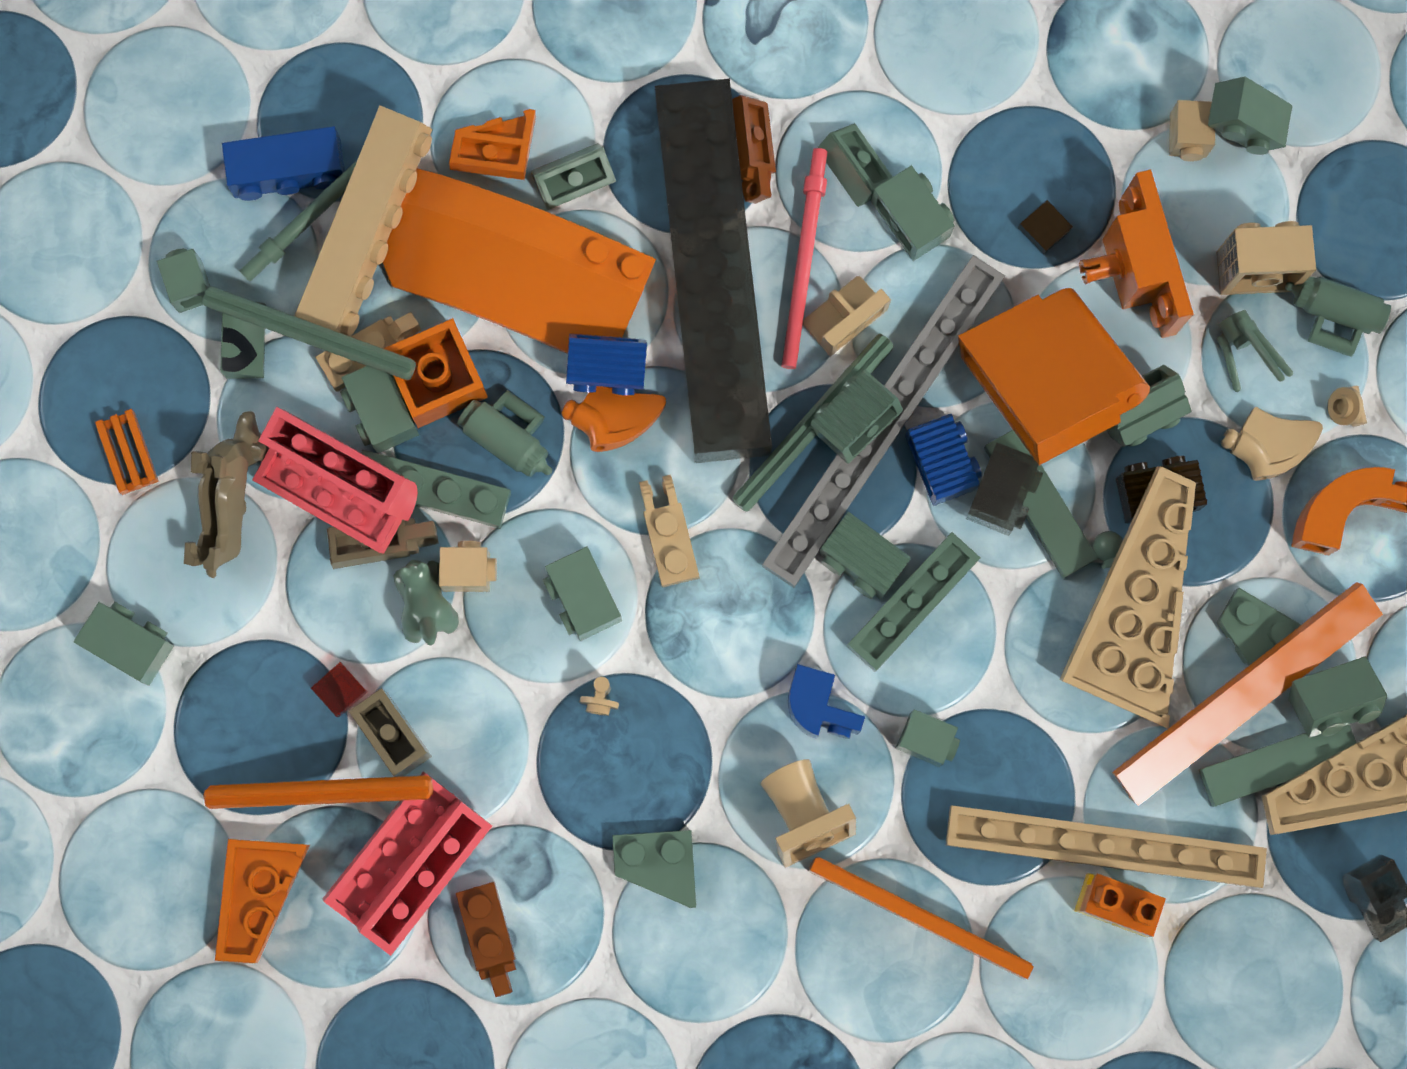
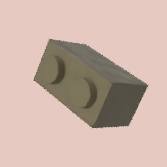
(390, 733)

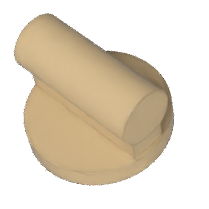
(1346, 406)
(599, 704)

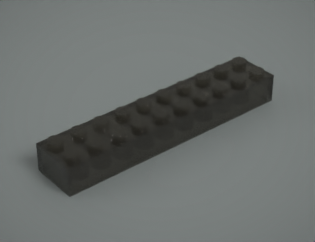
(712, 271)

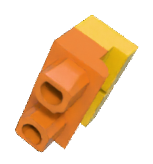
(1120, 904)

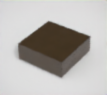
(1045, 227)

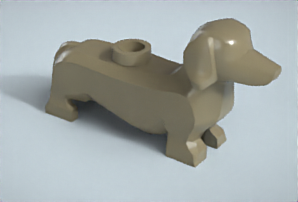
(223, 494)

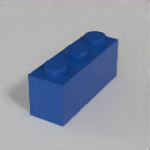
(283, 163)

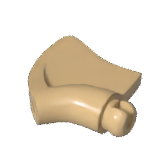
(1271, 443)

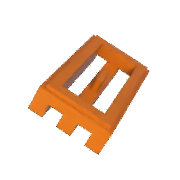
(116, 423)

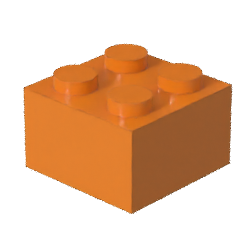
(443, 374)

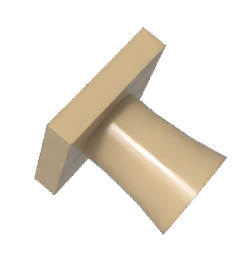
(805, 813)

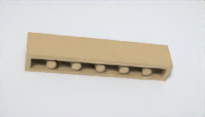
(364, 221)

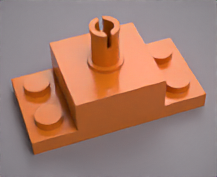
(1143, 258)

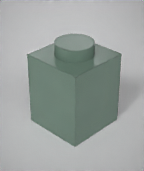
(184, 278)
(928, 739)

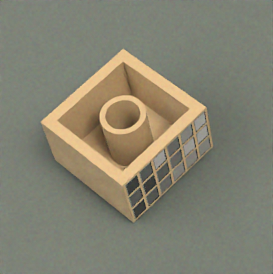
(1265, 258)

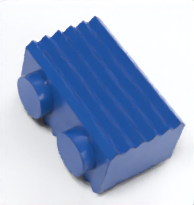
(606, 363)
(943, 459)

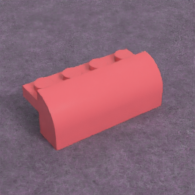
(334, 481)
(406, 866)

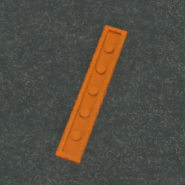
(921, 918)

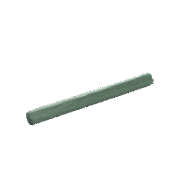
(309, 333)
(803, 432)

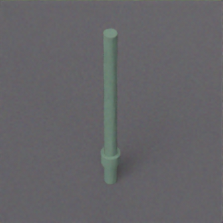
(274, 248)

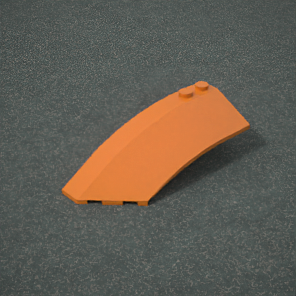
(512, 263)

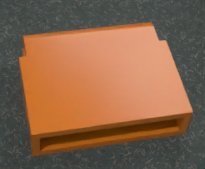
(1052, 372)

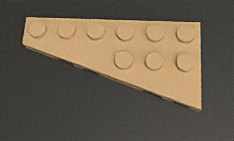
(1136, 618)
(1349, 786)

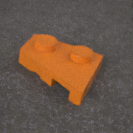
(494, 147)

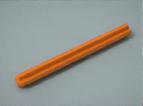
(318, 792)

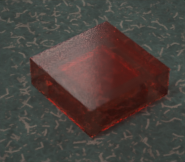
(339, 689)

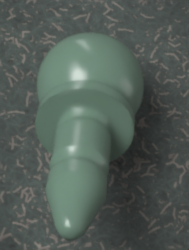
(1106, 547)

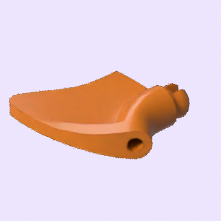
(613, 418)

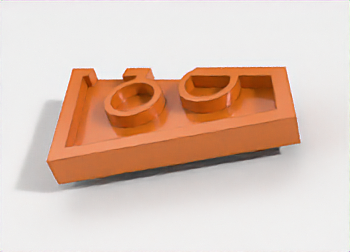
(253, 894)

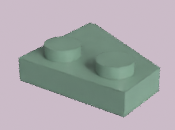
(1253, 625)
(658, 863)

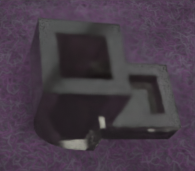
(1380, 895)

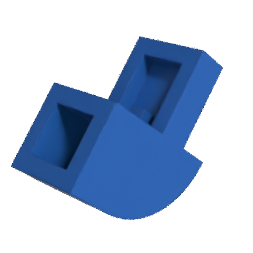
(809, 707)

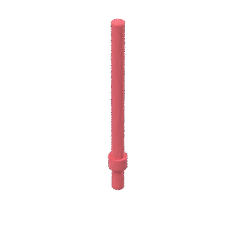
(814, 189)

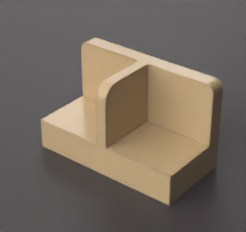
(846, 314)

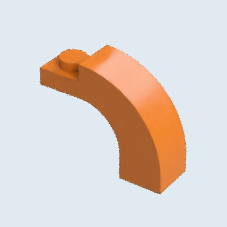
(1325, 514)

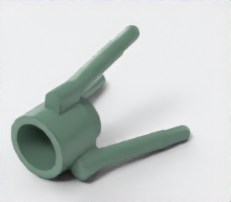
(1241, 332)

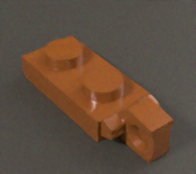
(754, 147)
(488, 935)

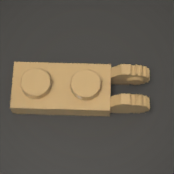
(669, 536)

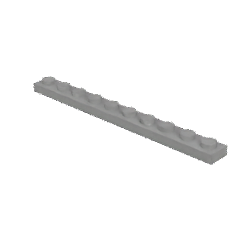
(909, 384)

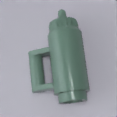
(1340, 305)
(504, 437)

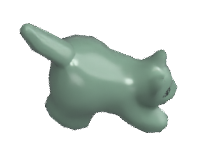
(425, 606)

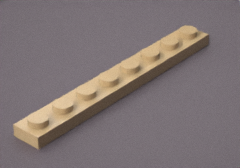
(1106, 846)

